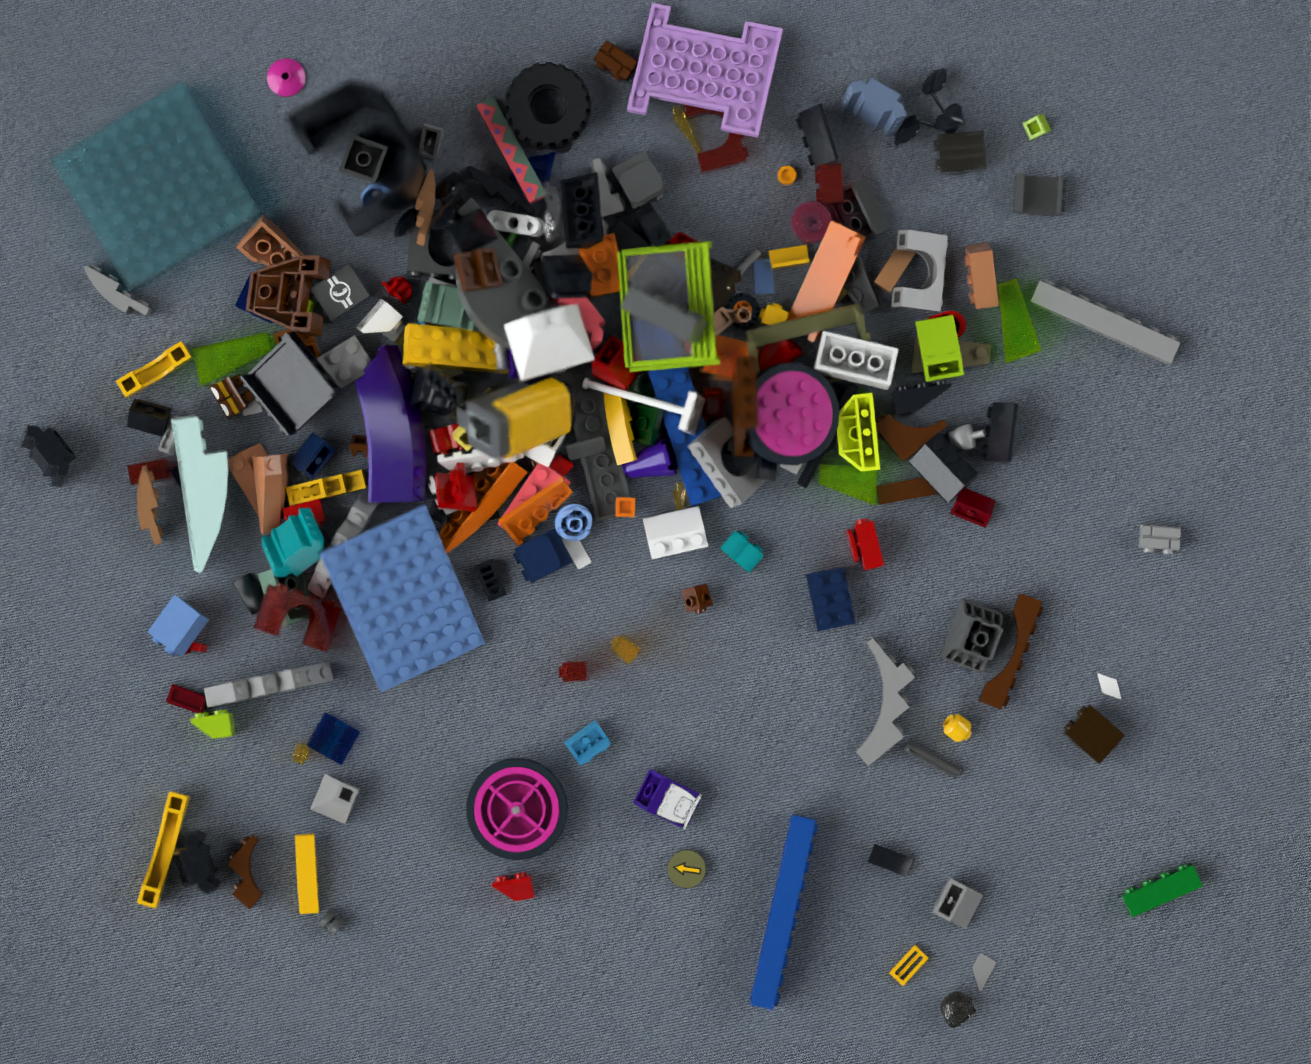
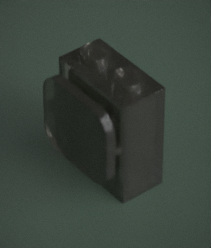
(960, 152)

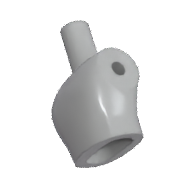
(964, 438)

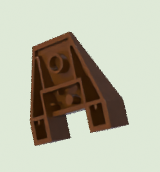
(284, 291)

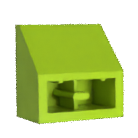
(216, 725)

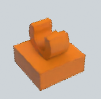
(625, 507)

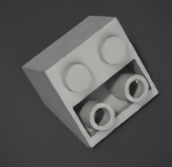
(957, 903)

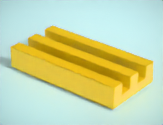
(914, 970)

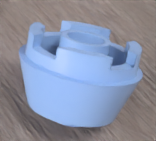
(573, 522)

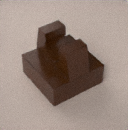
(359, 443)

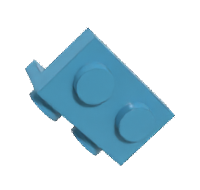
(587, 743)

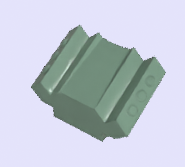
(444, 307)

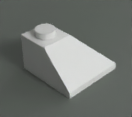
(380, 319)

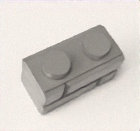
(1159, 538)

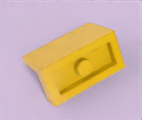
(789, 257)

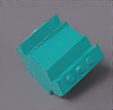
(293, 544)

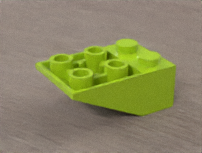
(939, 348)

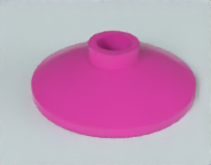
(290, 86)

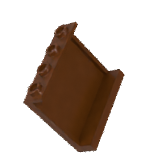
(744, 403)

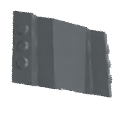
(973, 636)

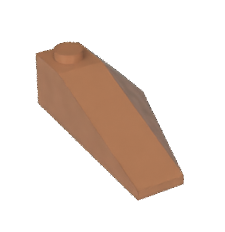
(267, 243)
(242, 469)
(271, 478)

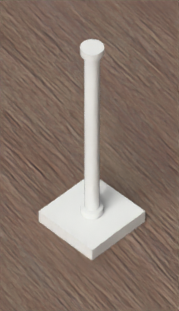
(690, 413)

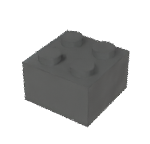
(364, 159)

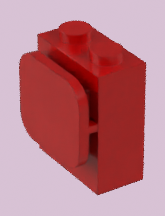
(865, 544)

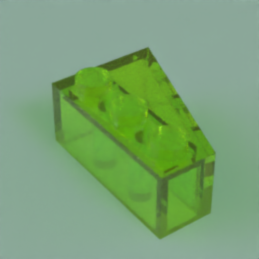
(849, 482)

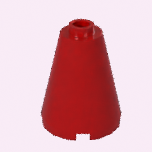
(779, 352)

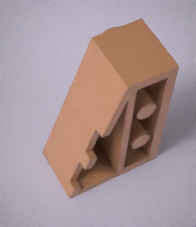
(981, 275)

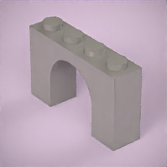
(933, 250)
(707, 451)

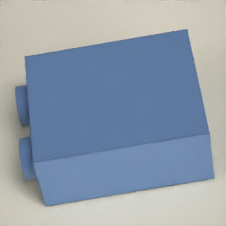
(177, 626)

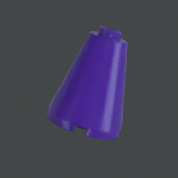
(652, 462)

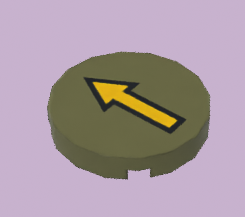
(686, 868)

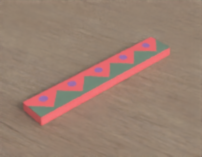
(511, 150)

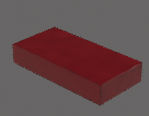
(186, 699)

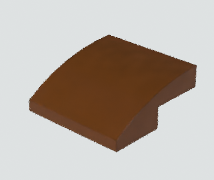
(478, 269)

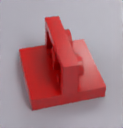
(455, 489)

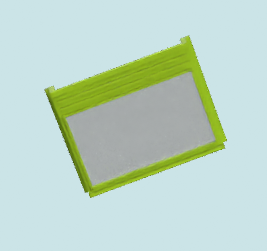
(682, 276)

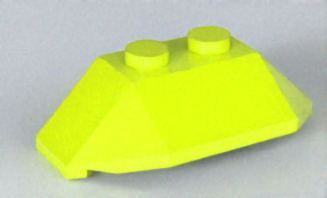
(858, 433)

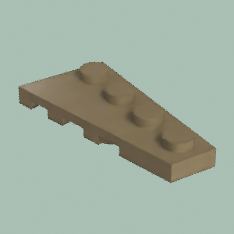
(971, 354)

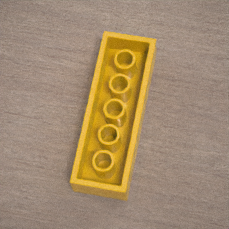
(449, 348)

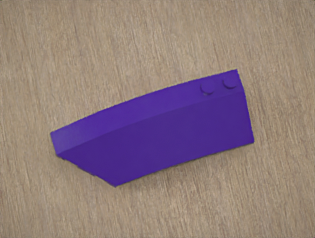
(392, 430)

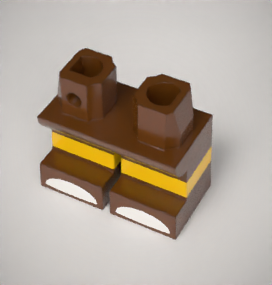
(228, 388)

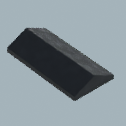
(582, 211)

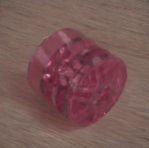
(800, 227)

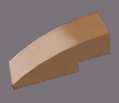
(893, 269)

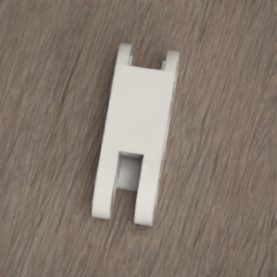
(526, 224)

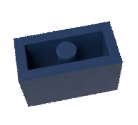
(312, 456)

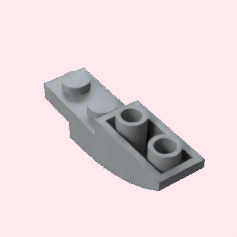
(109, 289)

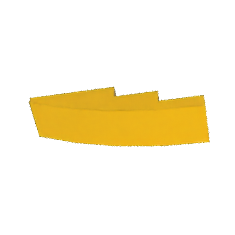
(619, 427)
(326, 487)
(307, 873)

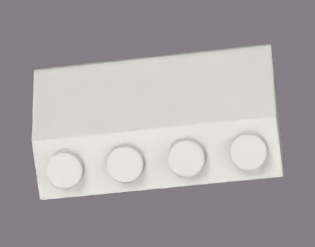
(855, 360)

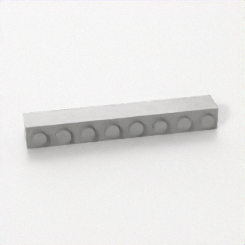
(1105, 323)

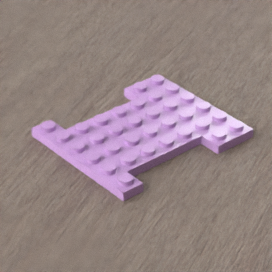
(707, 70)

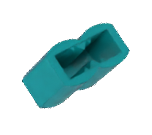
(742, 551)

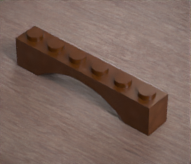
(1025, 614)

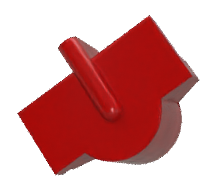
(399, 288)

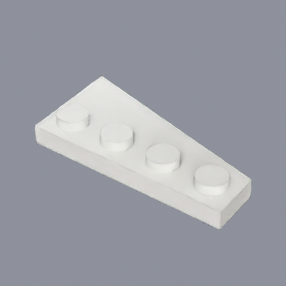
(475, 461)

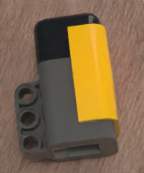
(518, 416)

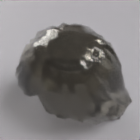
(957, 1008)

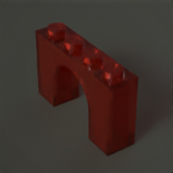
(727, 155)
(279, 600)

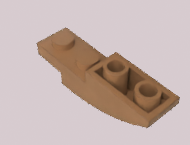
(146, 505)

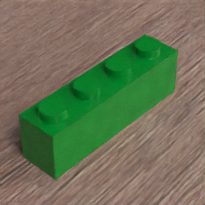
(1162, 890)

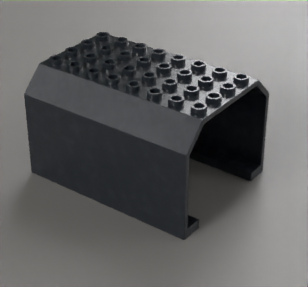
(334, 107)

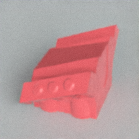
(591, 318)

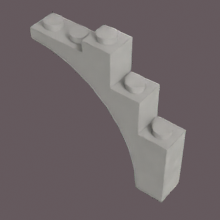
(610, 206)
(353, 525)
(894, 678)
(268, 684)

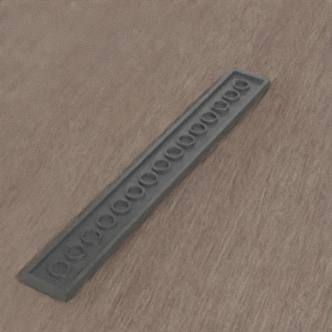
(603, 475)

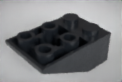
(908, 401)

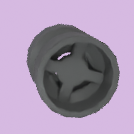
(335, 925)

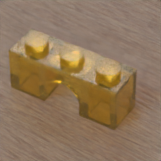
(624, 648)

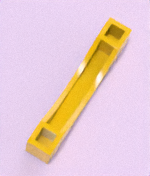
(163, 853)

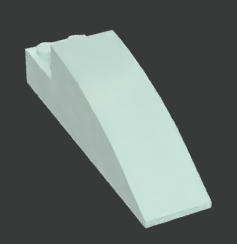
(202, 485)

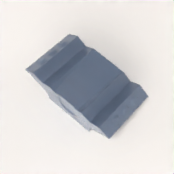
(875, 105)

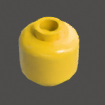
(957, 727)

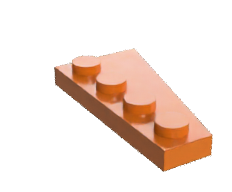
(530, 513)

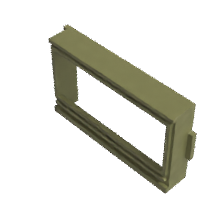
(807, 325)

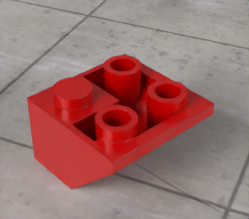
(517, 887)

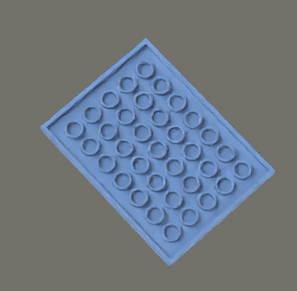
(402, 598)

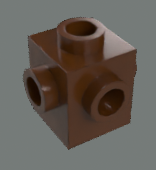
(697, 598)

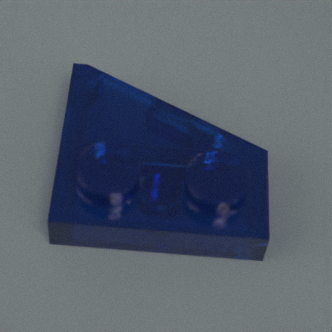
(542, 166)

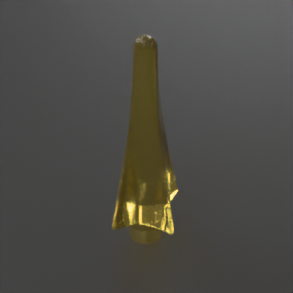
(681, 120)
(679, 496)

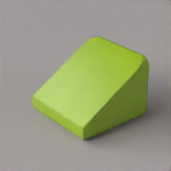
(1036, 126)

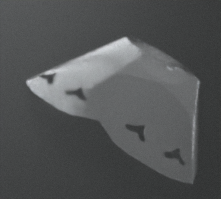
(555, 209)

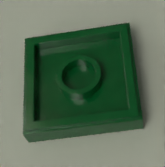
(645, 423)

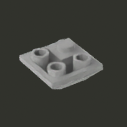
(335, 798)

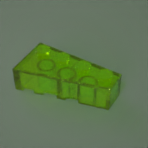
(1017, 328)
(225, 357)

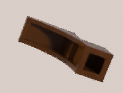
(246, 891)

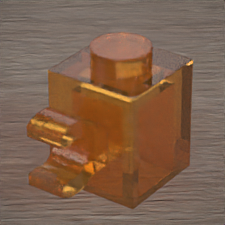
(723, 371)

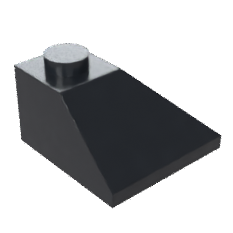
(472, 231)

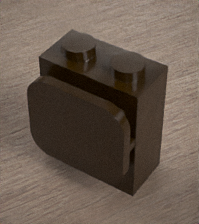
(1093, 733)

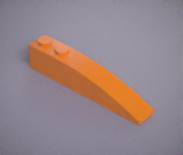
(492, 489)

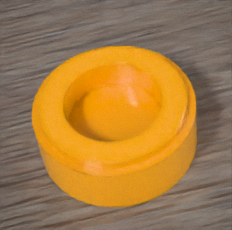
(786, 175)

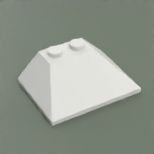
(549, 341)

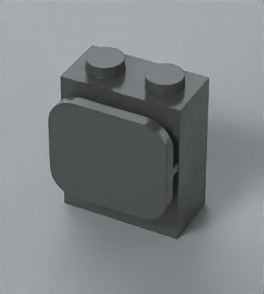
(640, 180)

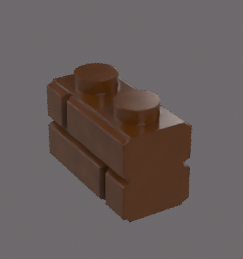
(615, 61)

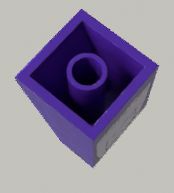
(667, 799)

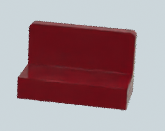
(973, 507)

